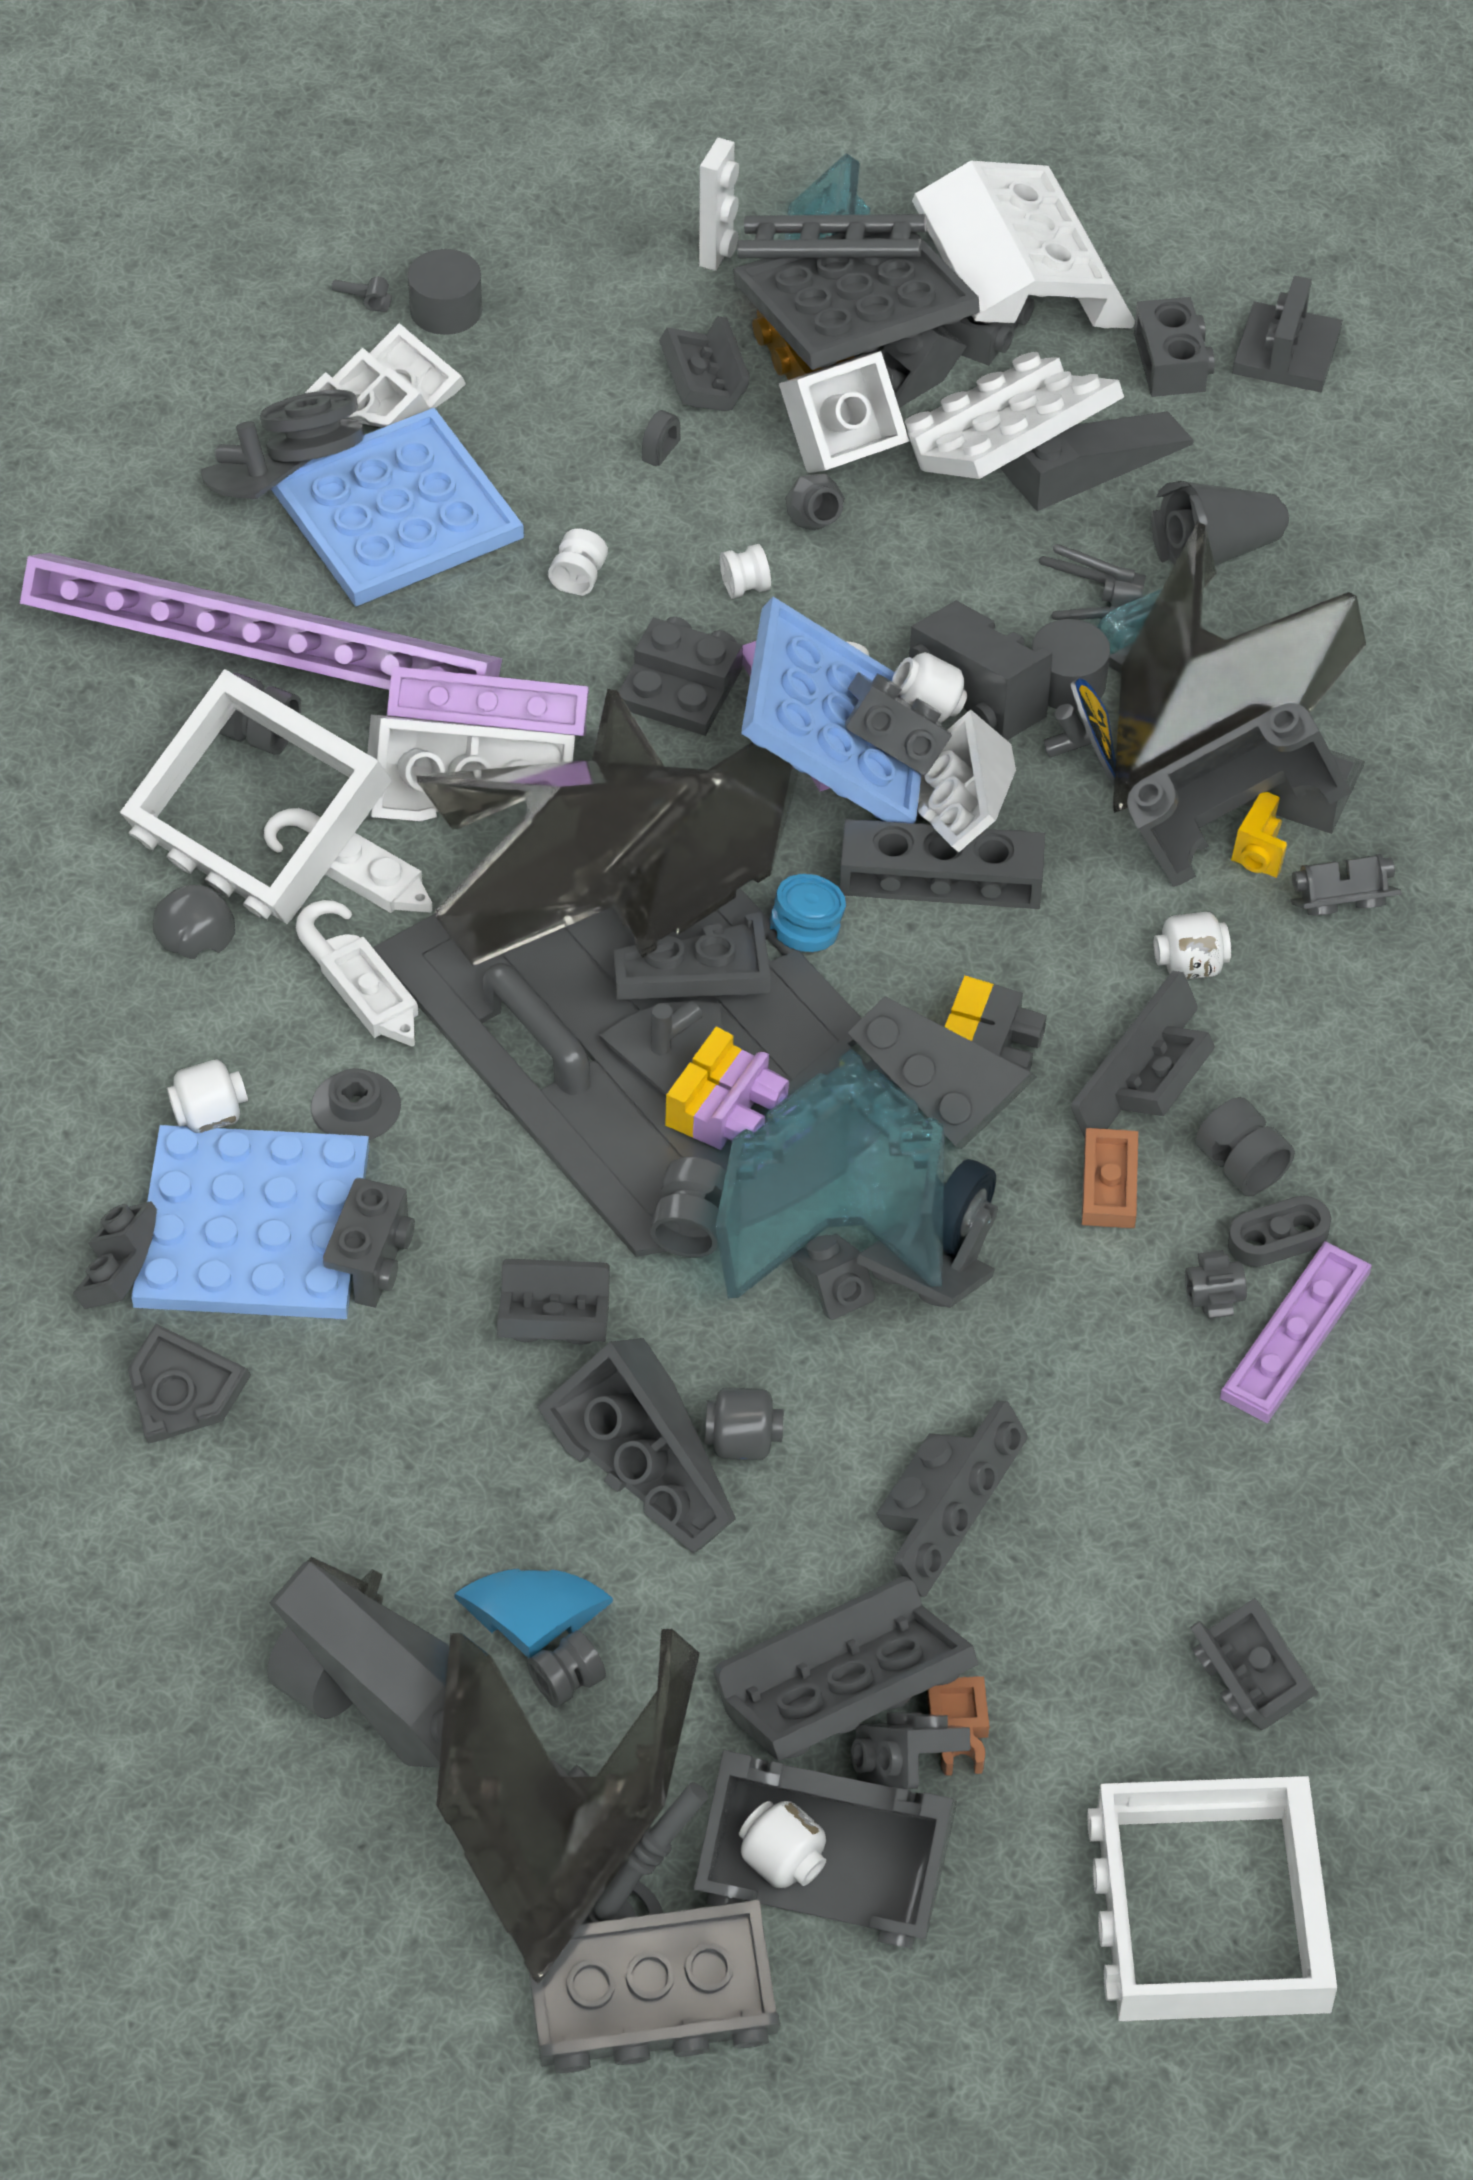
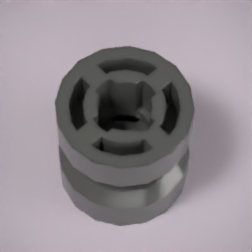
(566, 1668)

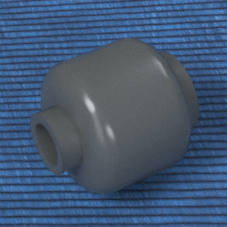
(743, 1423)

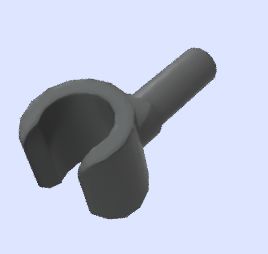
(374, 292)

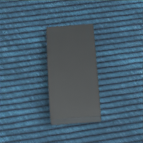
(121, 1251)

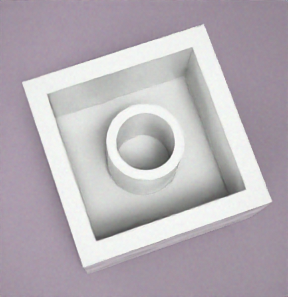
(844, 412)

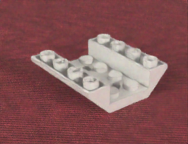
(1016, 237)

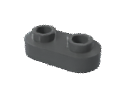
(1276, 1231)

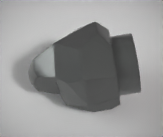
(814, 501)

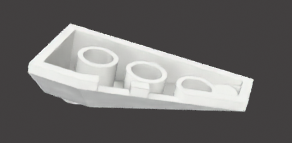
(431, 747)
(967, 781)

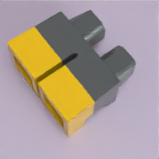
(995, 1019)

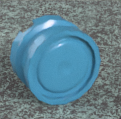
(807, 912)

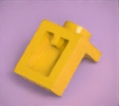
(1256, 838)

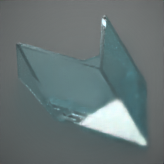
(834, 1156)

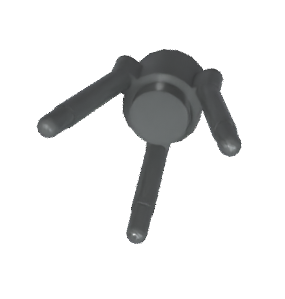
(1120, 583)

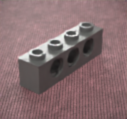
(920, 865)

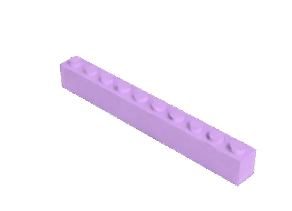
(236, 623)

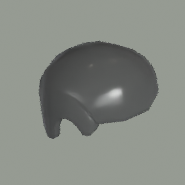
(193, 921)

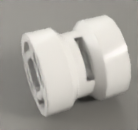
(578, 561)

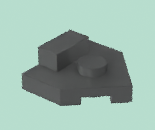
(182, 1385)

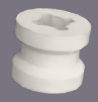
(745, 571)

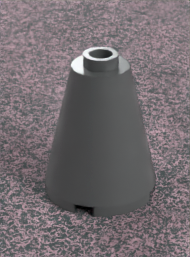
(1233, 518)

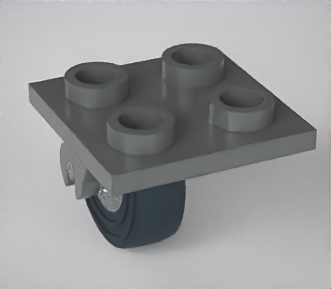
(965, 1226)

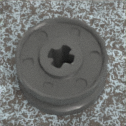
(312, 425)

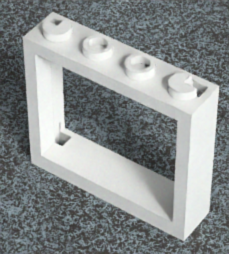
(321, 846)
(1214, 1801)

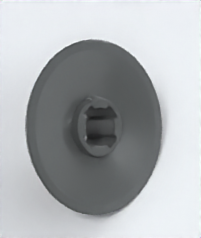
(368, 1117)

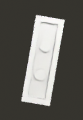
(718, 204)

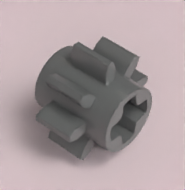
(1215, 1284)

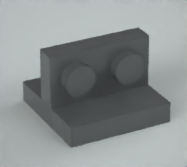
(1288, 343)

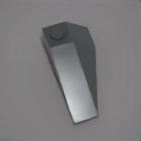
(1093, 455)
(636, 1429)

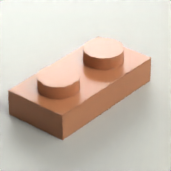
(1110, 1178)

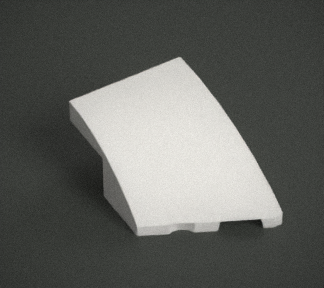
(394, 380)

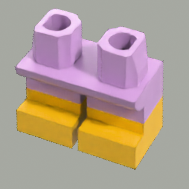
(718, 1090)

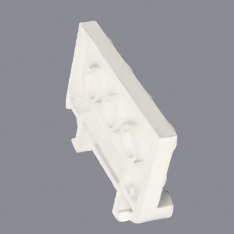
(1006, 416)

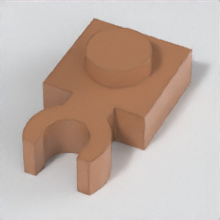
(966, 1707)

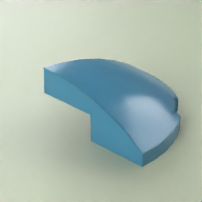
(533, 1605)

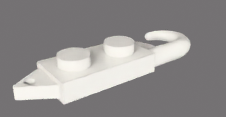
(362, 866)
(359, 976)

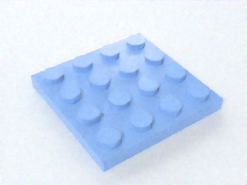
(397, 507)
(801, 708)
(248, 1221)

